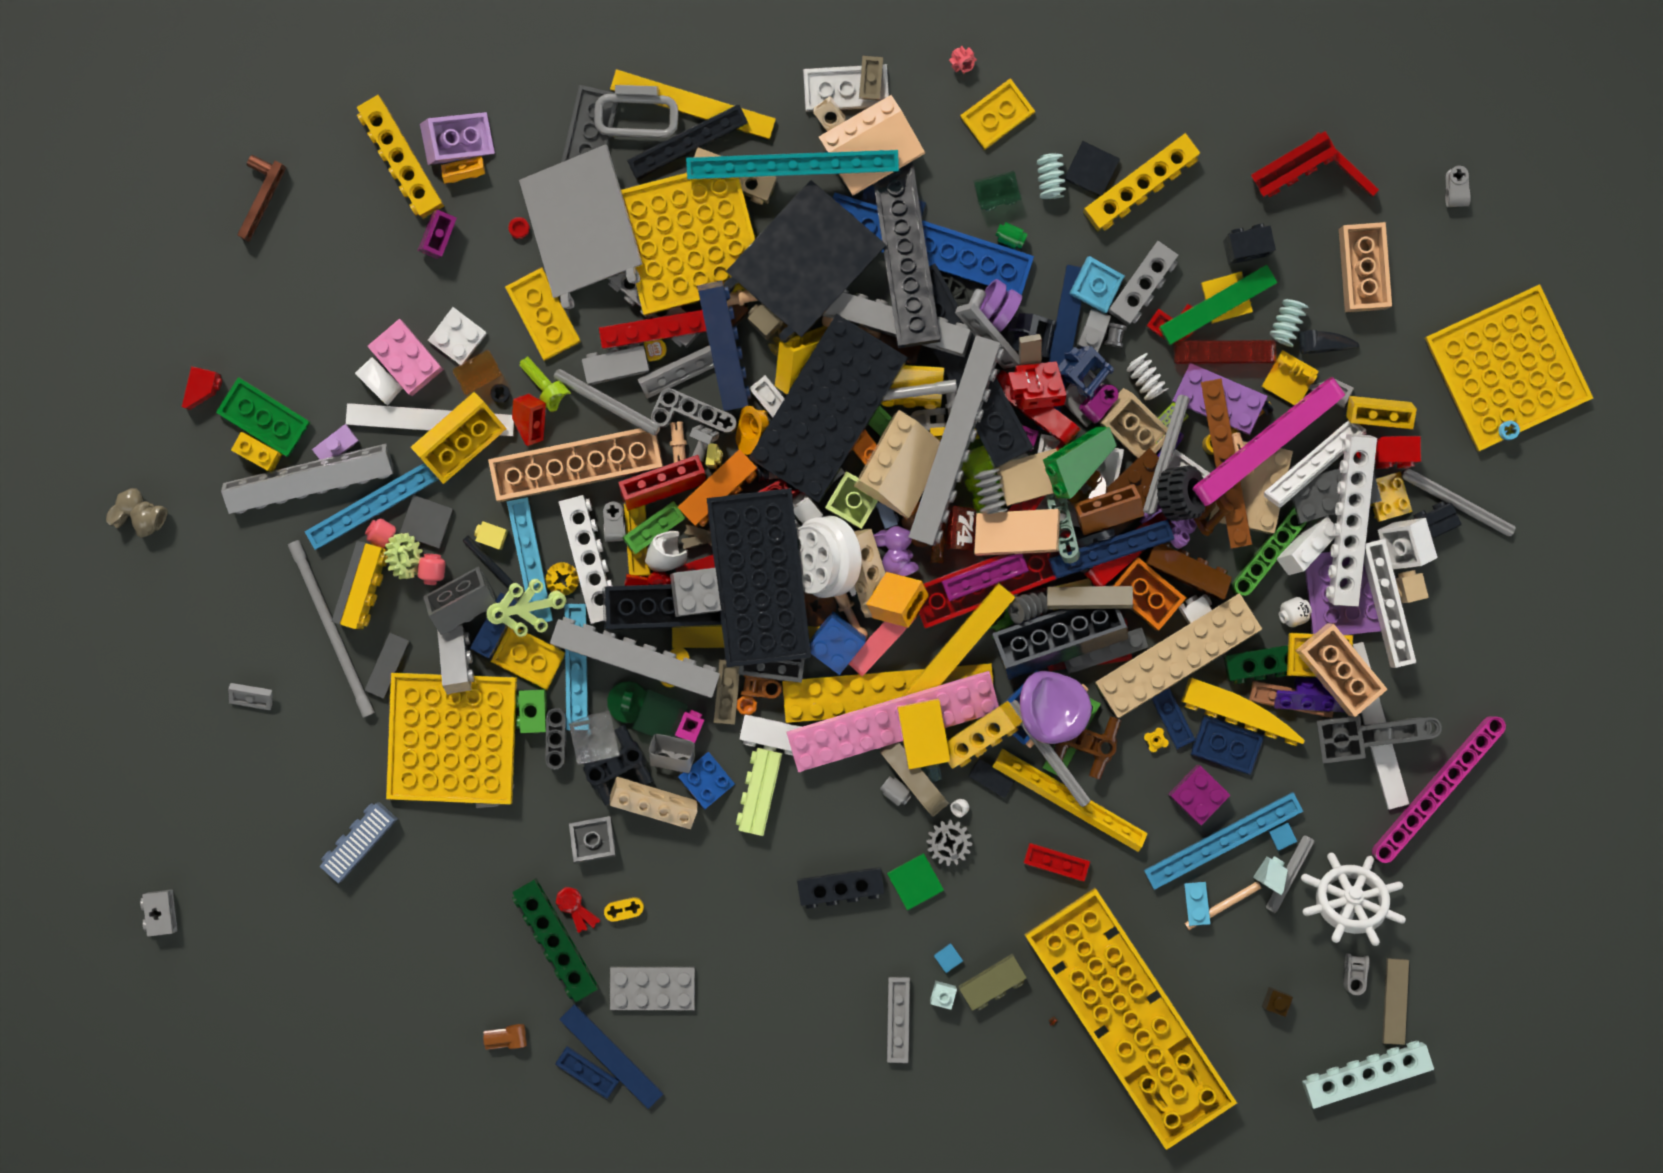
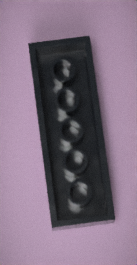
(648, 609)
(1057, 638)

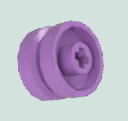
(1000, 305)

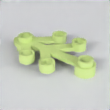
(523, 607)

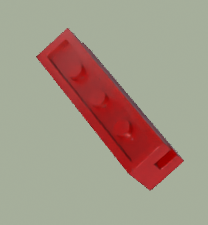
(1294, 163)

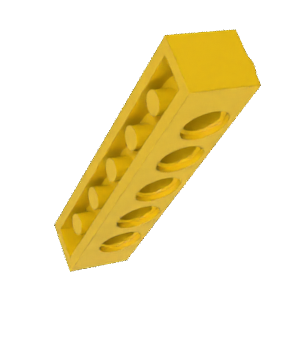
(368, 113)
(1182, 147)

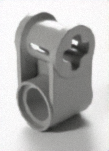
(1457, 191)
(614, 526)
(1357, 972)

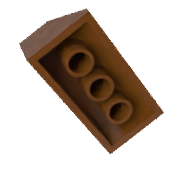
(1188, 570)

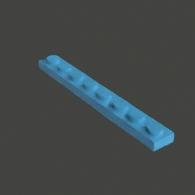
(370, 506)
(1223, 840)

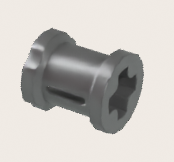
(1115, 335)

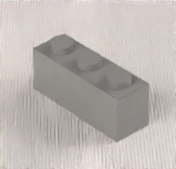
(615, 364)
(455, 660)

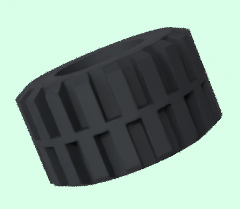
(1176, 493)

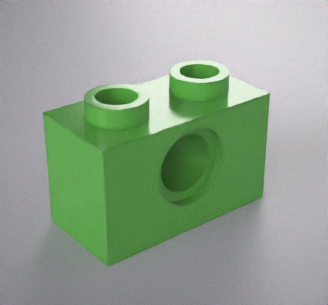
(538, 699)

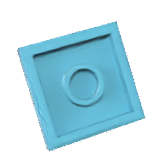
(1097, 284)

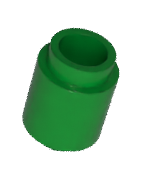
(1011, 235)

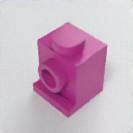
(683, 730)

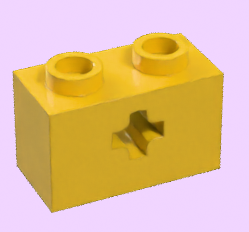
(256, 452)

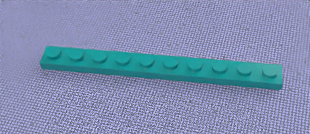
(792, 164)

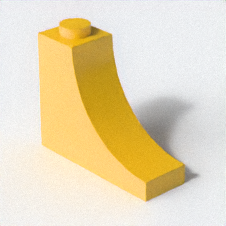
(794, 356)

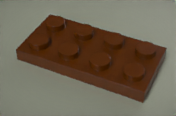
(1141, 475)

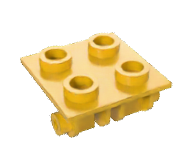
(1290, 378)
(1393, 497)

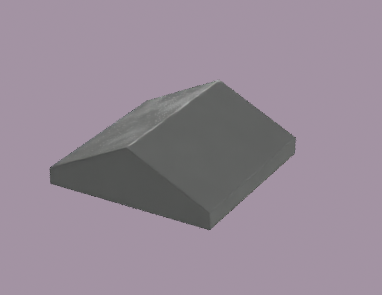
(592, 839)

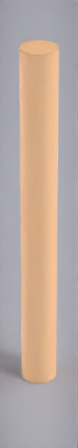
(1231, 901)

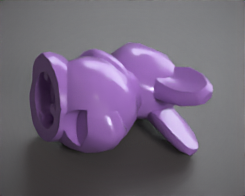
(897, 557)

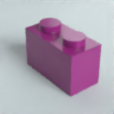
(437, 234)

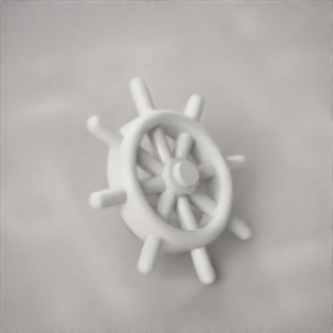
(1353, 899)

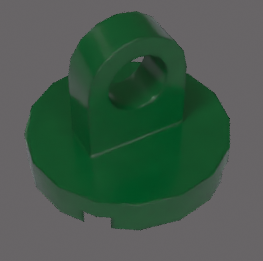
(625, 701)

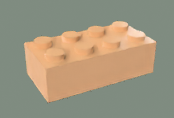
(1365, 267)
(1341, 670)

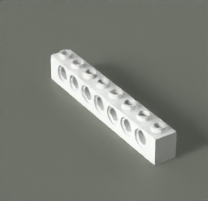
(1350, 594)

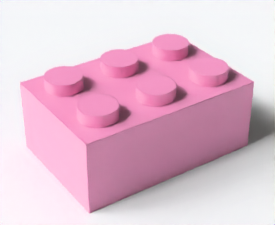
(405, 357)

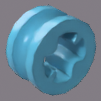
(1511, 436)

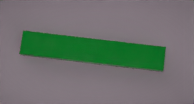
(1217, 305)

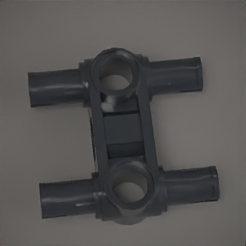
(617, 765)

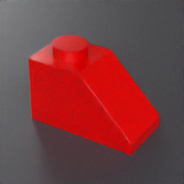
(200, 387)
(529, 418)

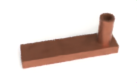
(273, 176)

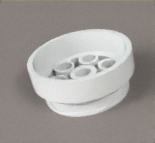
(828, 556)

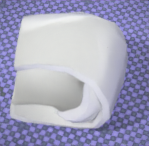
(664, 552)

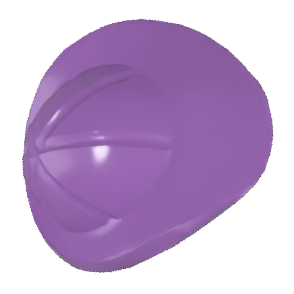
(1054, 707)

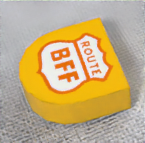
(655, 350)

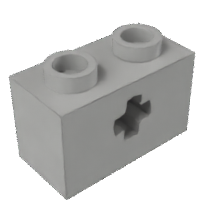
(163, 902)

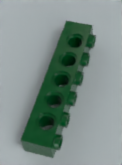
(1235, 662)
(574, 990)

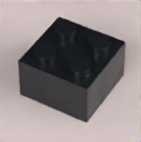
(1249, 244)

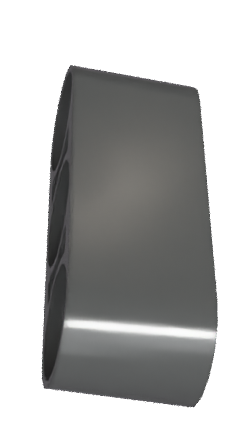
(551, 748)

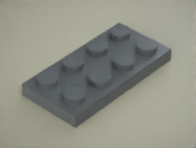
(1321, 495)

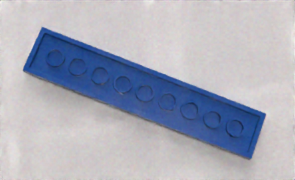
(956, 252)

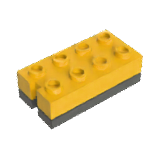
(360, 586)

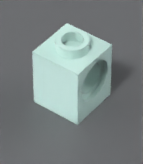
(943, 995)

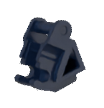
(1078, 364)

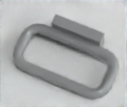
(636, 94)

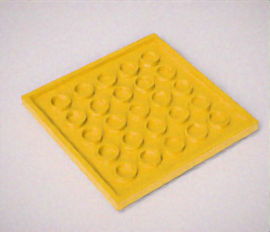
(686, 236)
(1508, 367)
(451, 743)

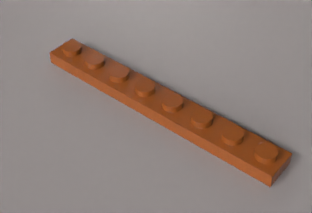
(1223, 449)

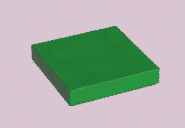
(915, 881)

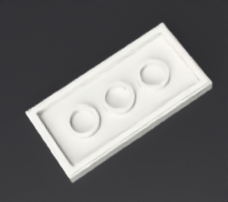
(841, 85)

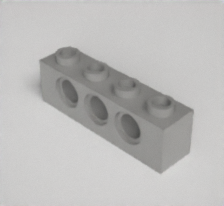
(1158, 254)

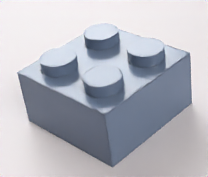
(887, 516)

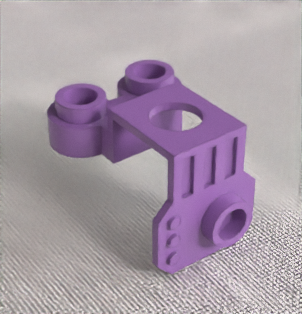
(1180, 529)

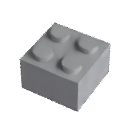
(695, 592)

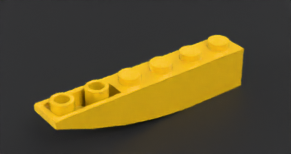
(1236, 709)

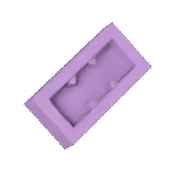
(336, 443)

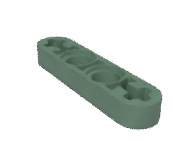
(1065, 525)

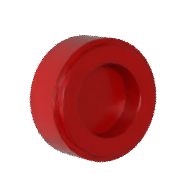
(519, 228)

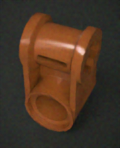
(759, 687)

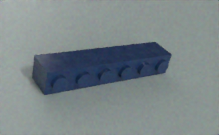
(722, 345)

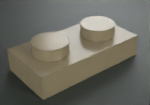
(871, 78)

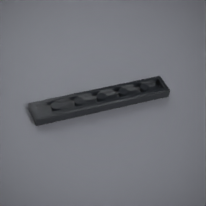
(687, 141)

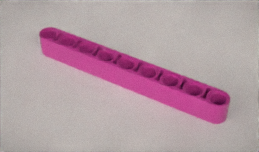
(1268, 441)
(1448, 785)

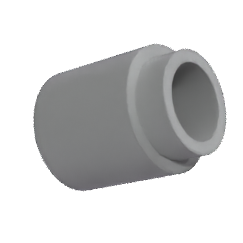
(896, 791)

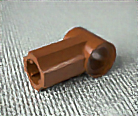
(511, 1037)

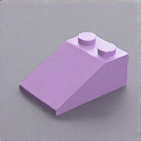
(456, 138)

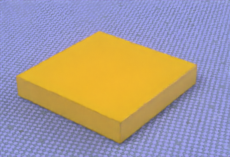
(1216, 285)

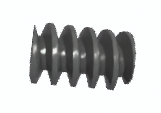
(1029, 605)

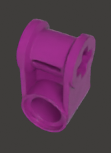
(1097, 407)

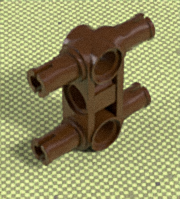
(1091, 743)

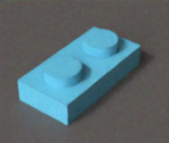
(1197, 904)

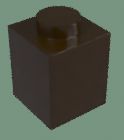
(1277, 1001)

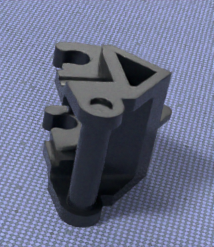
(1027, 325)

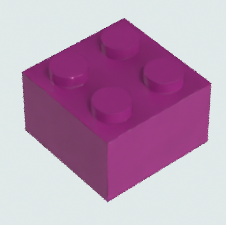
(1199, 794)

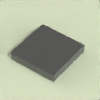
(426, 521)

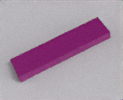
(985, 576)

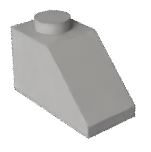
(1094, 329)

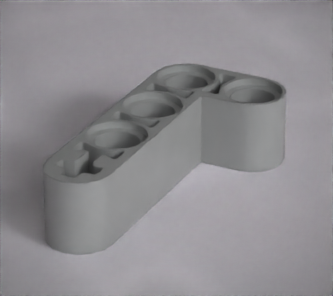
(696, 414)

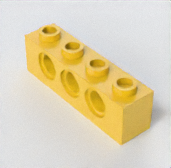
(1003, 715)

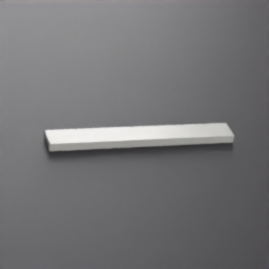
(406, 417)
(1383, 755)

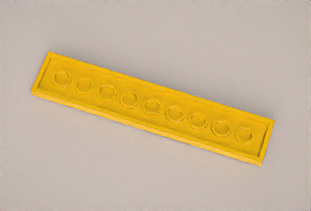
(840, 695)

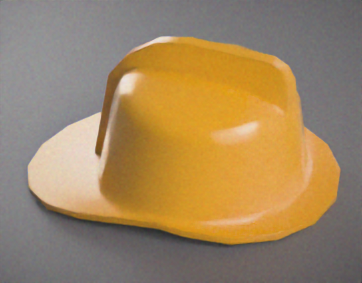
(750, 428)

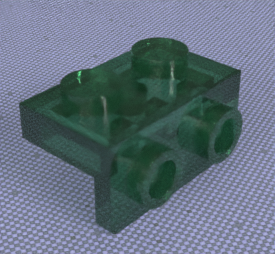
(997, 190)

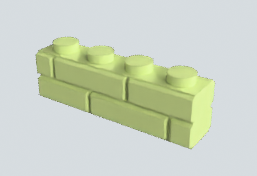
(760, 791)

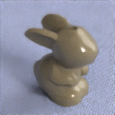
(144, 516)

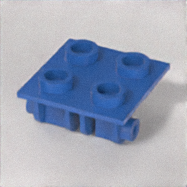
(706, 780)

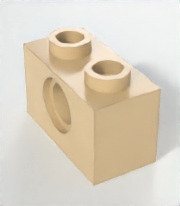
(1411, 586)

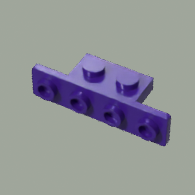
(1308, 695)

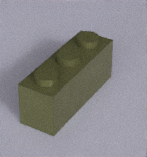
(992, 983)

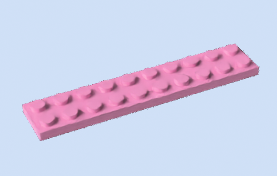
(880, 723)

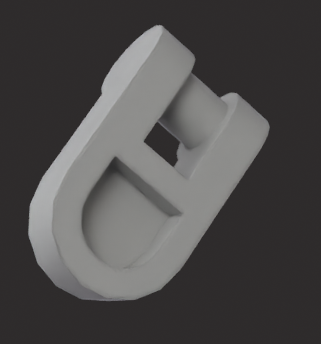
(923, 417)

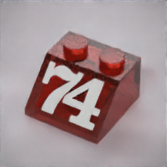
(961, 529)

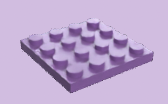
(1346, 618)

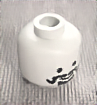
(1295, 612)

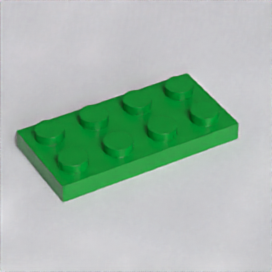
(263, 417)

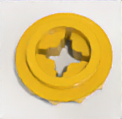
(565, 569)

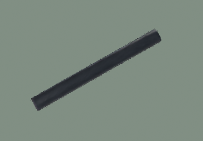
(490, 563)

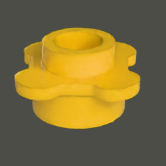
(1162, 742)

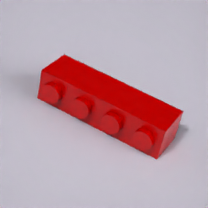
(662, 482)

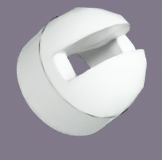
(959, 807)

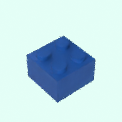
(836, 642)

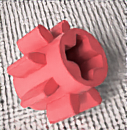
(962, 59)

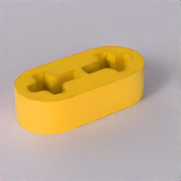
(625, 914)

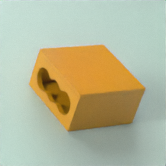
(897, 599)

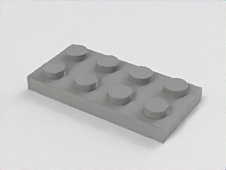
(652, 988)

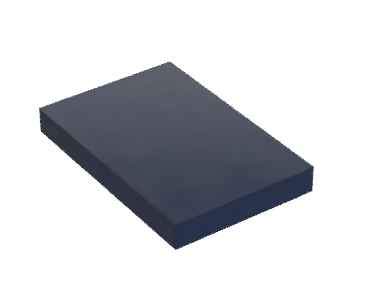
(1227, 744)

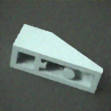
(1272, 874)

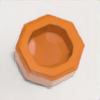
(746, 705)

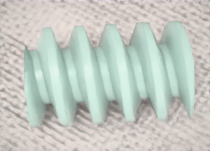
(1050, 176)
(1287, 321)

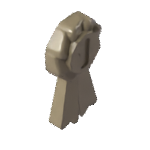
(698, 537)

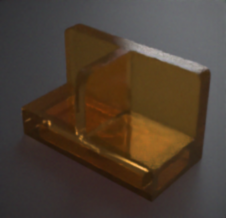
(477, 372)

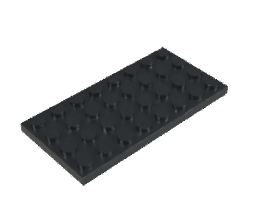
(828, 408)
(759, 577)

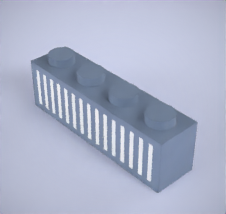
(358, 842)

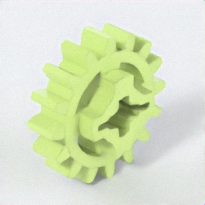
(403, 555)

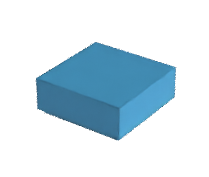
(1282, 836)
(948, 957)

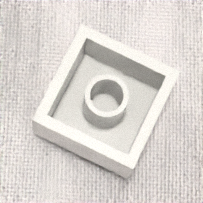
(1408, 543)

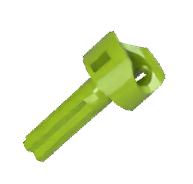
(552, 392)

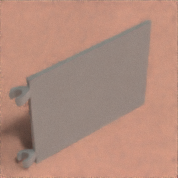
(581, 223)

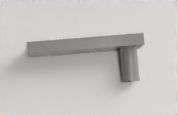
(979, 325)
(705, 435)

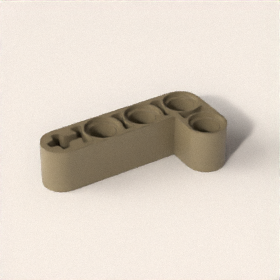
(914, 779)

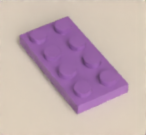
(1242, 402)

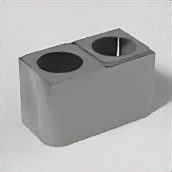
(670, 745)

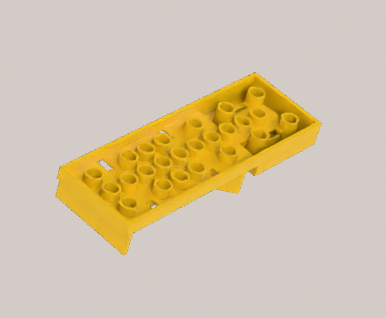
(1145, 1041)

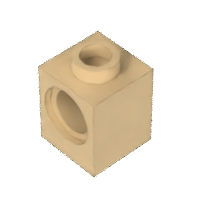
(826, 106)

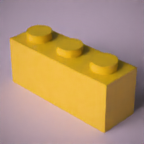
(1381, 412)

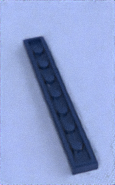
(1066, 322)

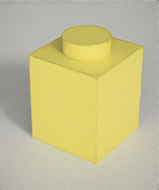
(491, 535)

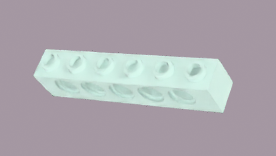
(1419, 1064)

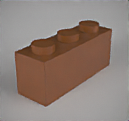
(1109, 509)

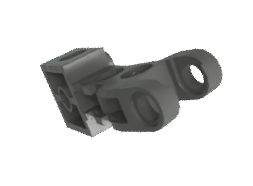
(1346, 738)

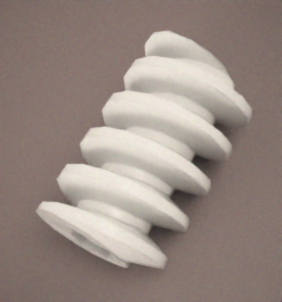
(1146, 377)

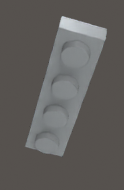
(677, 372)
(898, 1019)

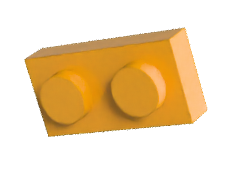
(463, 169)

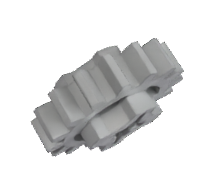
(938, 846)

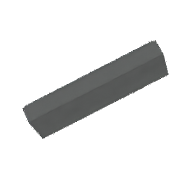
(386, 664)

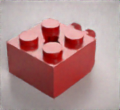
(1398, 451)

